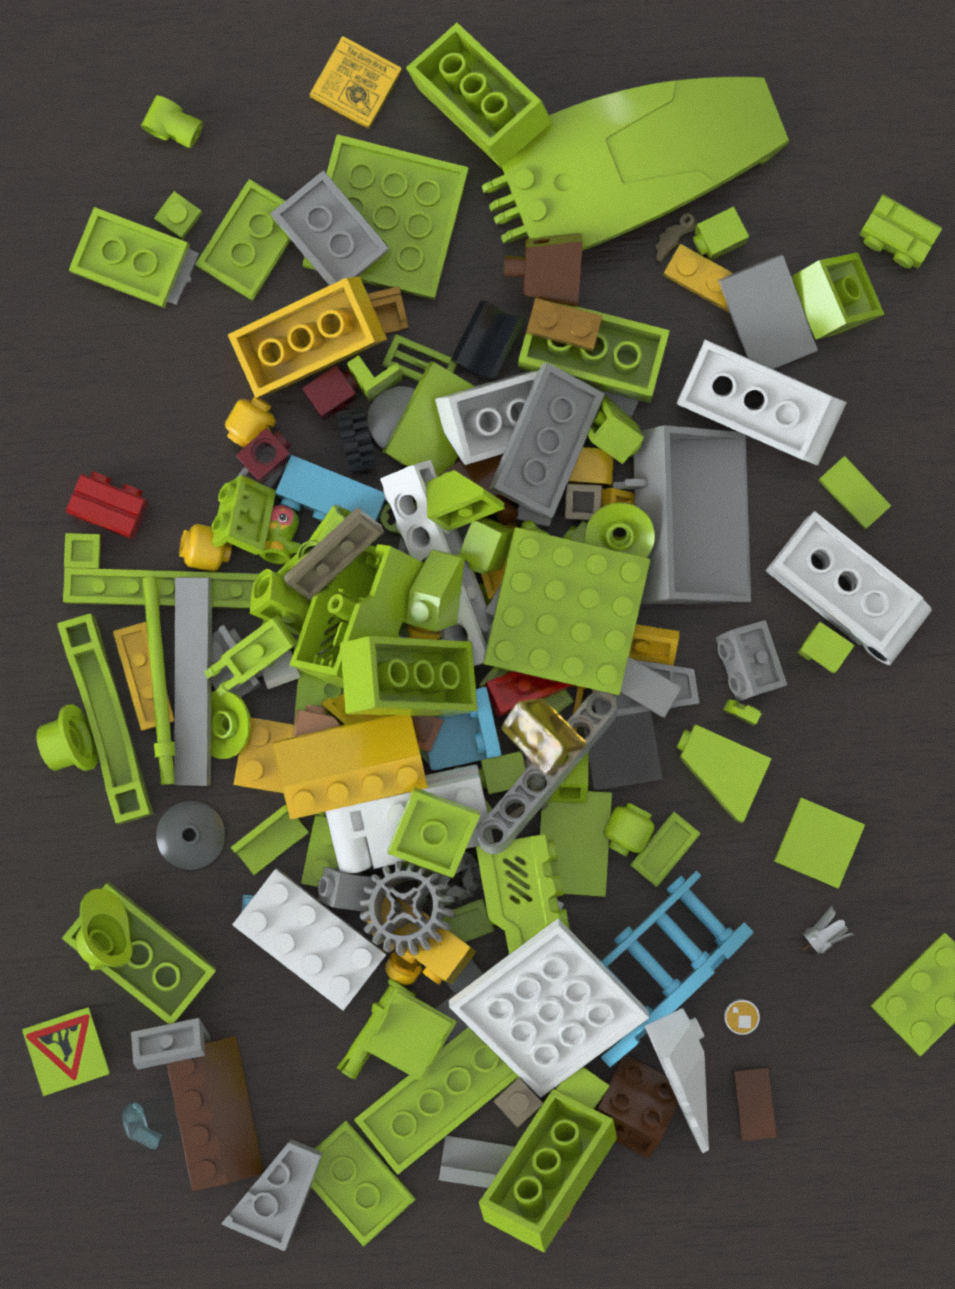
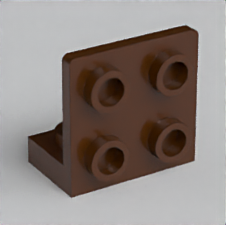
(639, 1104)

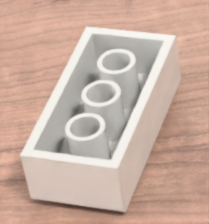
(309, 939)

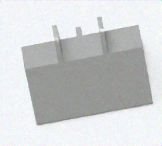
(698, 503)

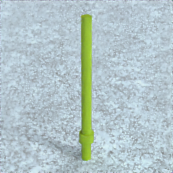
(164, 747)

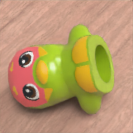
(280, 533)

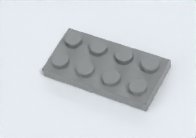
(547, 440)

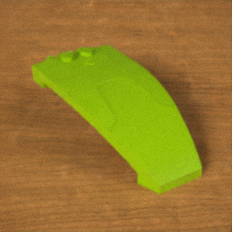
(636, 156)

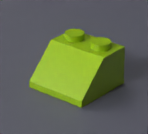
(836, 295)

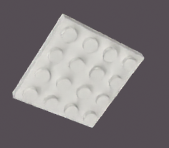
(549, 1008)

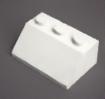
(484, 416)

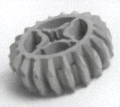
(396, 919)

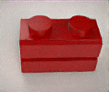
(107, 505)

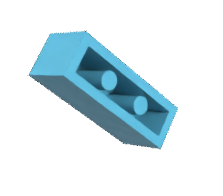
(320, 489)

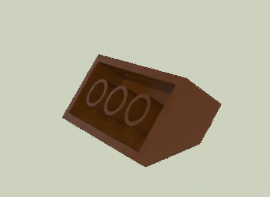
(215, 1116)

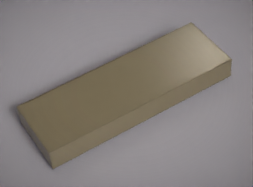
(333, 553)

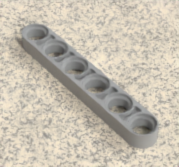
(535, 800)

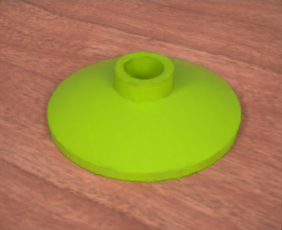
(638, 526)
(228, 725)

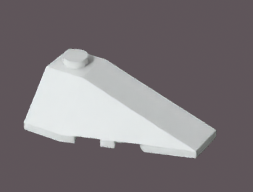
(683, 1061)

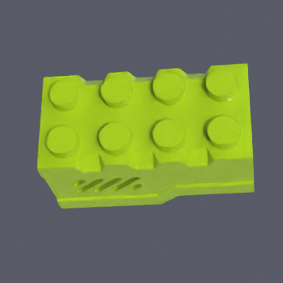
(369, 601)
(514, 876)

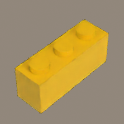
(445, 958)

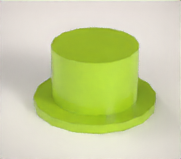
(68, 741)

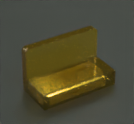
(542, 734)

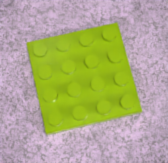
(409, 206)
(566, 611)

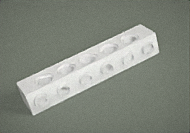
(412, 525)

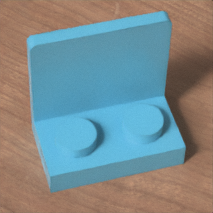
(466, 737)

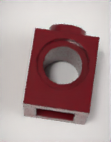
(331, 392)
(258, 469)

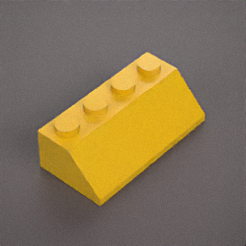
(349, 765)

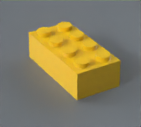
(307, 336)

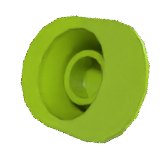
(103, 930)

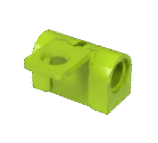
(274, 597)

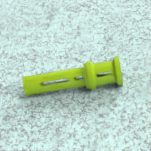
(356, 1056)

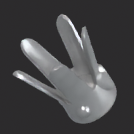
(821, 938)

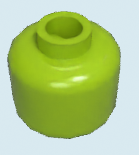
(628, 829)

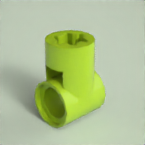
(168, 121)

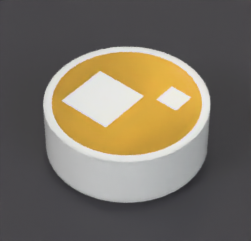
(741, 1016)

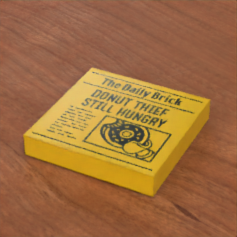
(355, 82)

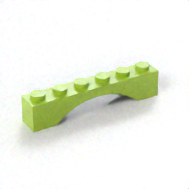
(106, 718)

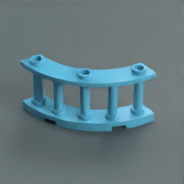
(702, 962)

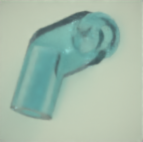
(136, 1126)

